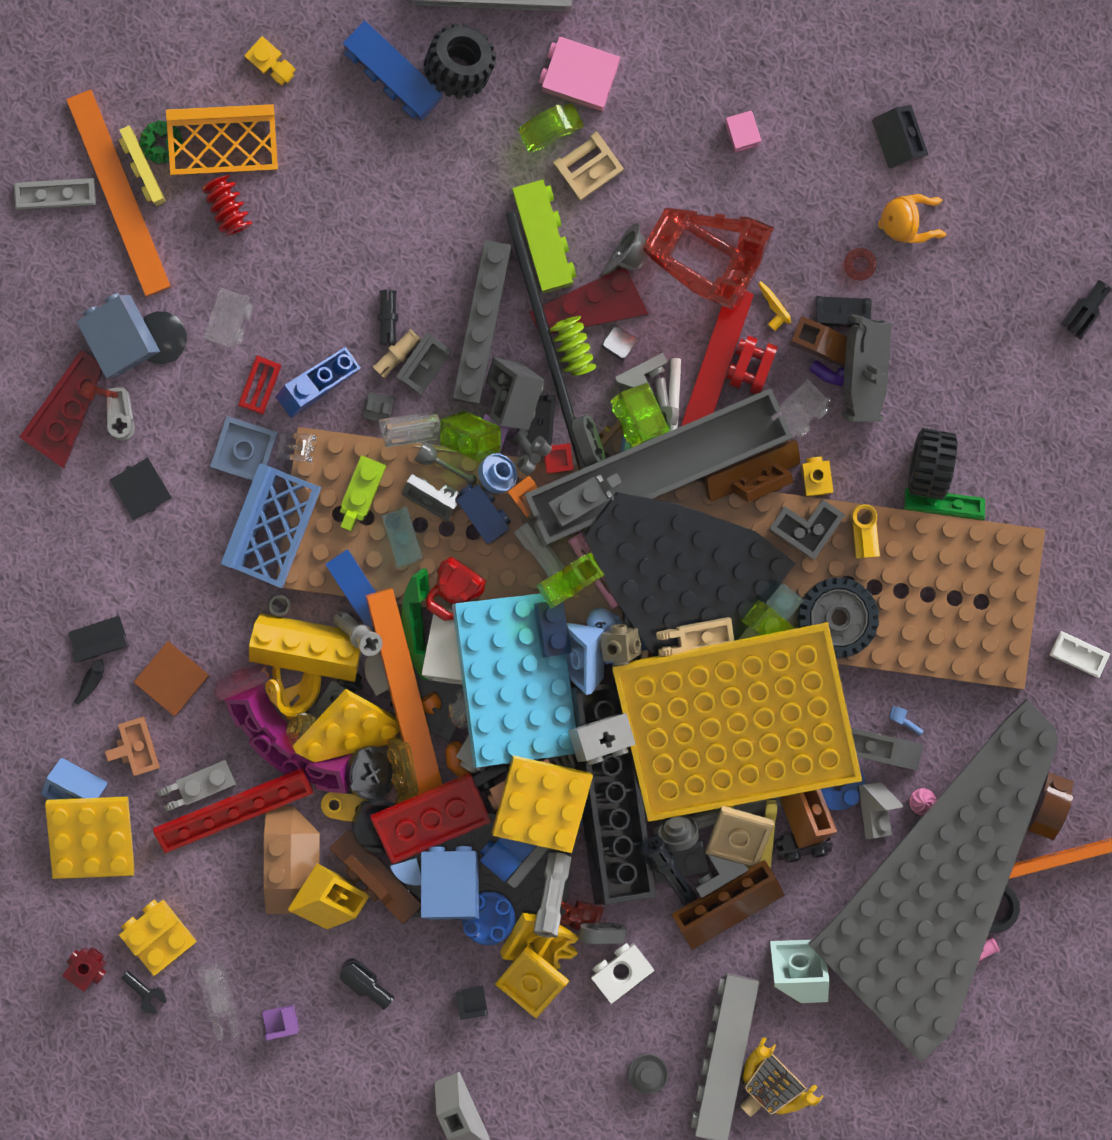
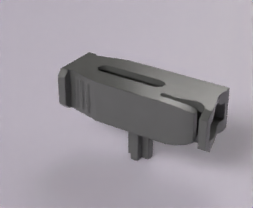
(866, 369)

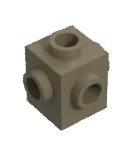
(620, 644)

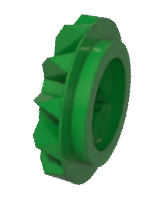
(147, 141)

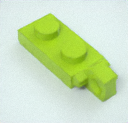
(361, 491)

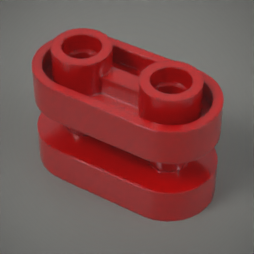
(746, 350)

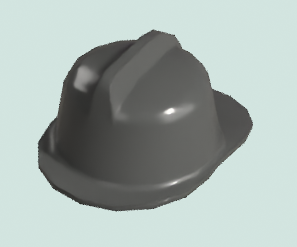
(629, 251)

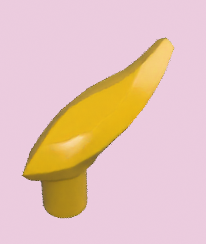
(782, 315)

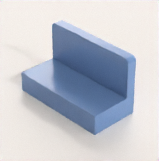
(72, 782)

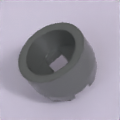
(274, 609)

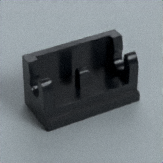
(837, 310)
(544, 419)

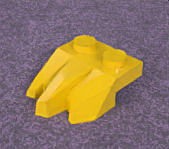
(549, 949)

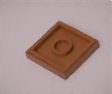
(171, 678)

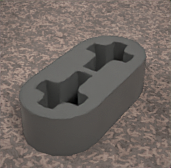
(588, 440)
(602, 933)

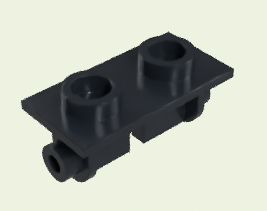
(793, 853)

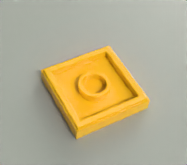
(531, 982)

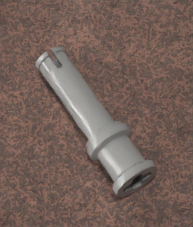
(360, 635)

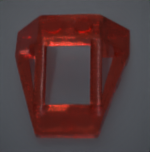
(745, 259)

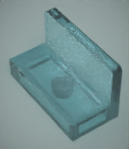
(402, 537)

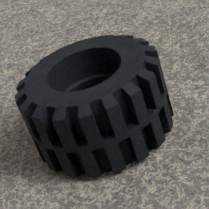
(467, 45)
(932, 463)

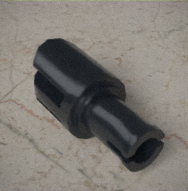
(1086, 310)
(364, 982)

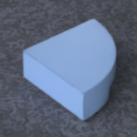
(408, 872)

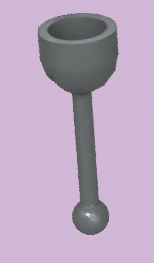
(428, 455)

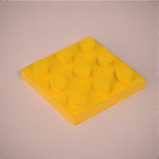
(542, 804)
(90, 837)

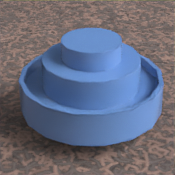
(497, 473)

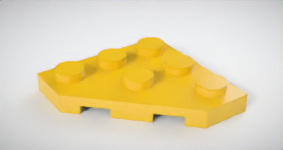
(345, 728)

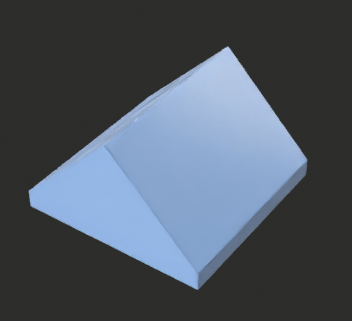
(586, 659)

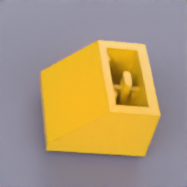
(328, 898)

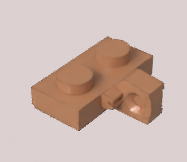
(135, 747)

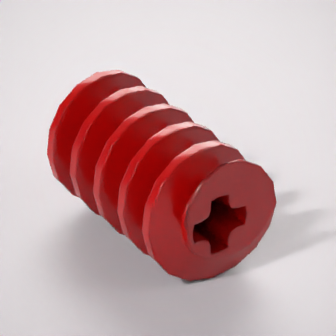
(225, 205)

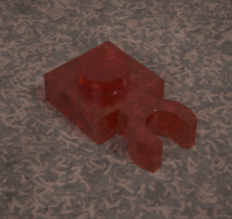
(582, 913)

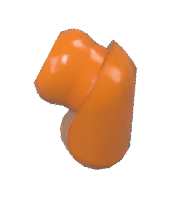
(452, 761)

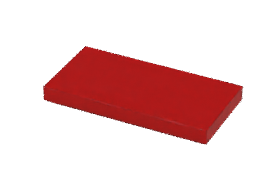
(430, 818)

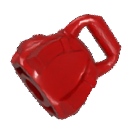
(455, 585)

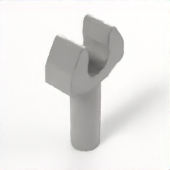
(671, 412)

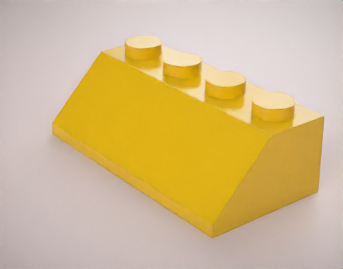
(303, 647)

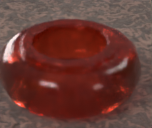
(848, 264)

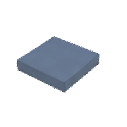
(243, 448)

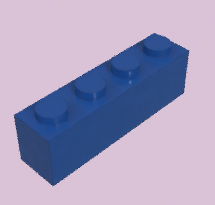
(393, 70)

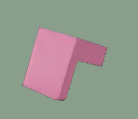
(743, 131)

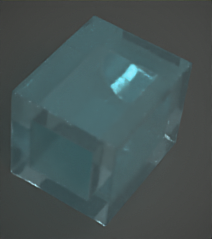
(784, 601)

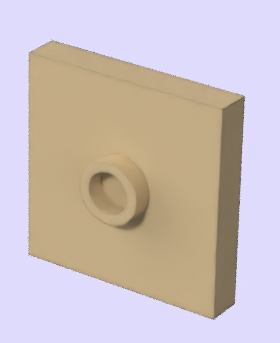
(739, 836)

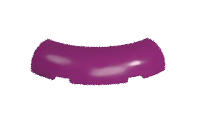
(269, 739)

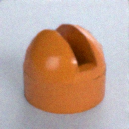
(430, 701)

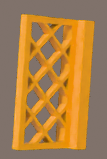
(215, 116)

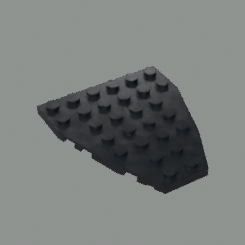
(681, 566)

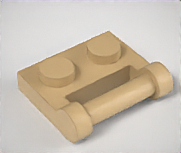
(593, 173)

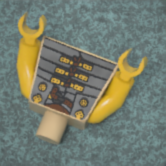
(773, 1084)

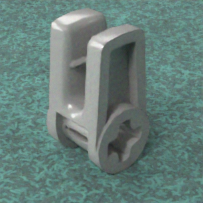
(120, 410)

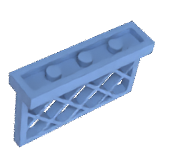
(250, 518)

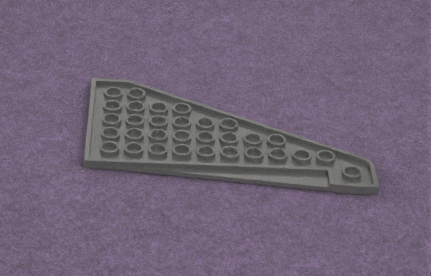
(928, 908)

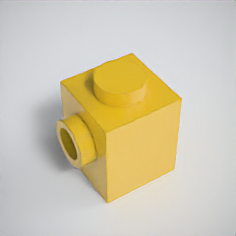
(816, 477)

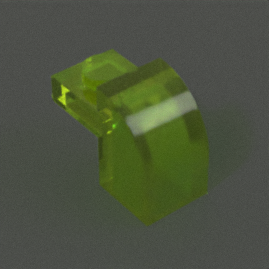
(550, 126)
(570, 580)

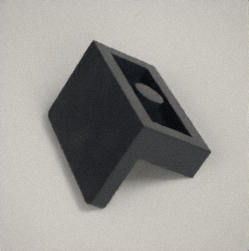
(899, 136)
(98, 639)

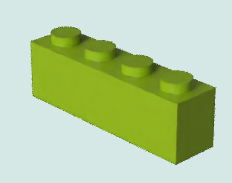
(543, 236)

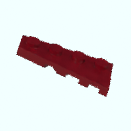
(597, 302)
(63, 412)

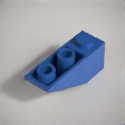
(317, 382)

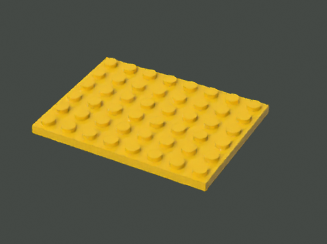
(738, 722)

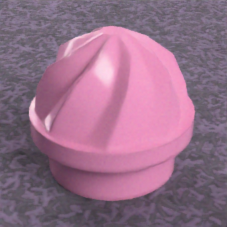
(921, 800)

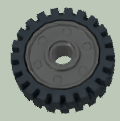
(855, 603)

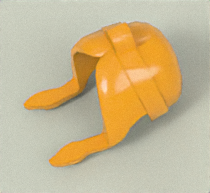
(901, 219)

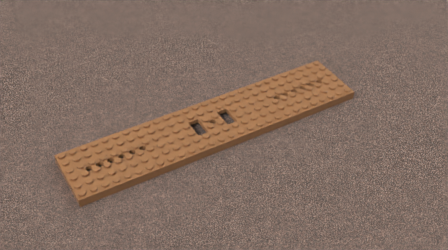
(913, 550)

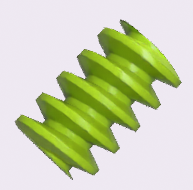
(573, 347)

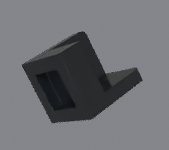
(471, 1002)

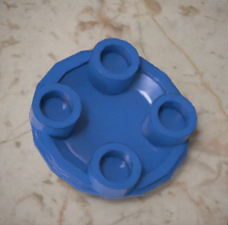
(494, 921)

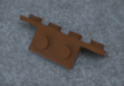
(755, 475)
(376, 877)

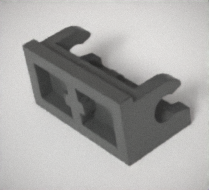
(423, 364)

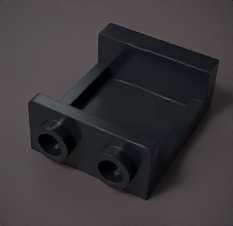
(438, 722)

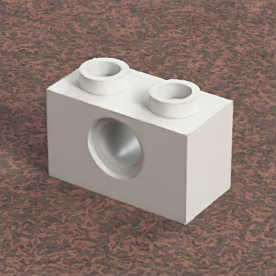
(613, 986)

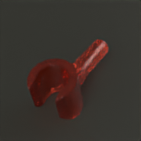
(89, 391)

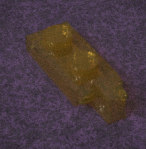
(403, 769)

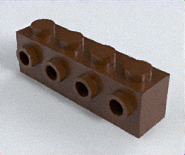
(728, 905)

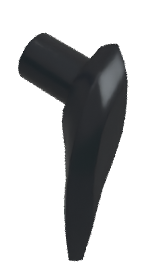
(90, 680)

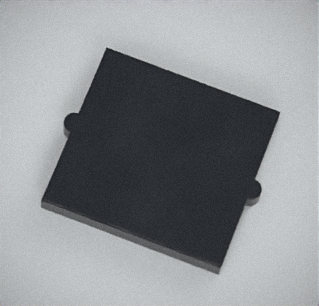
(140, 488)

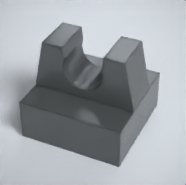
(378, 407)

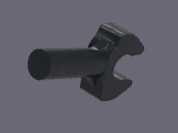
(144, 992)

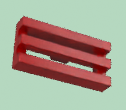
(252, 407)

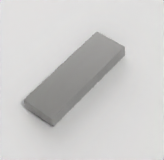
(55, 194)

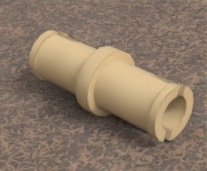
(397, 353)

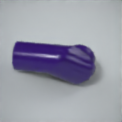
(826, 374)

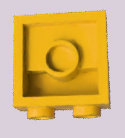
(157, 936)

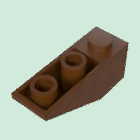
(819, 341)

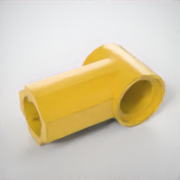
(865, 535)

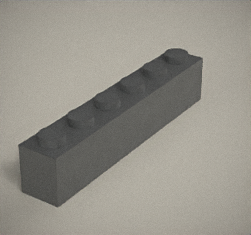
(482, 323)

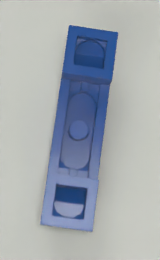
(353, 583)

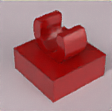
(559, 459)

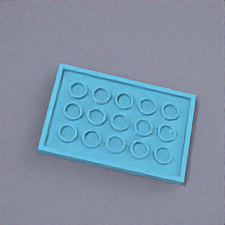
(511, 692)

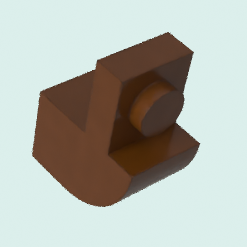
(1052, 807)

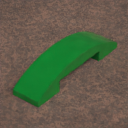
(413, 620)

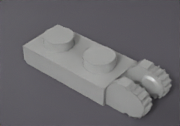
(200, 785)

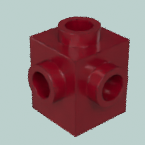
(78, 975)

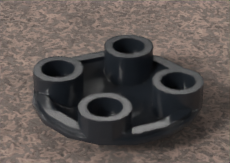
(168, 334)

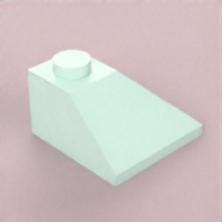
(799, 971)

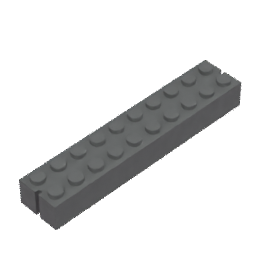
(669, 460)

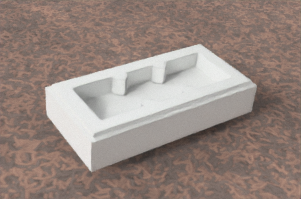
(1079, 654)

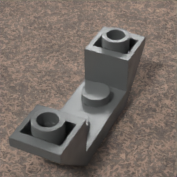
(887, 749)

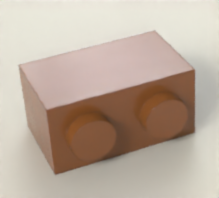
(808, 817)

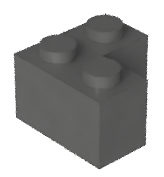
(516, 393)
(810, 535)

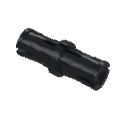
(388, 317)

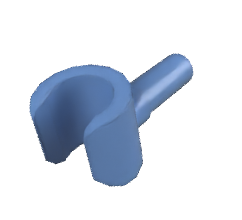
(898, 714)

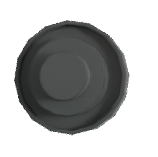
(679, 833)
(648, 1073)

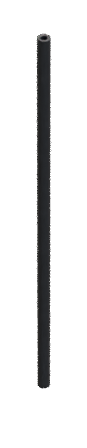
(544, 332)

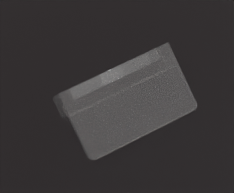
(409, 429)

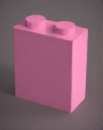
(579, 73)

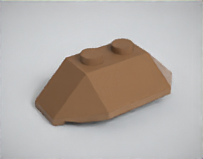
(289, 856)

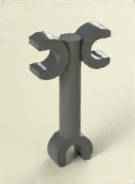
(533, 452)

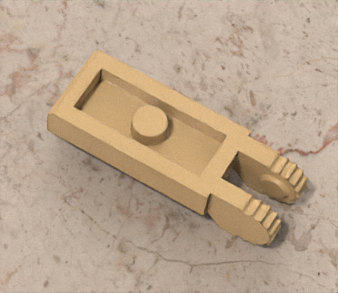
(697, 635)

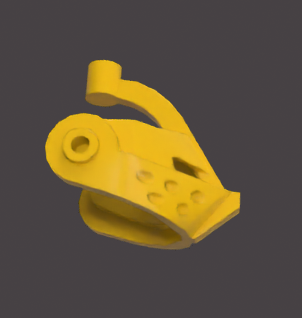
(307, 689)

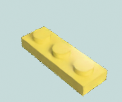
(141, 167)

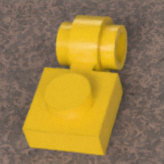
(265, 56)

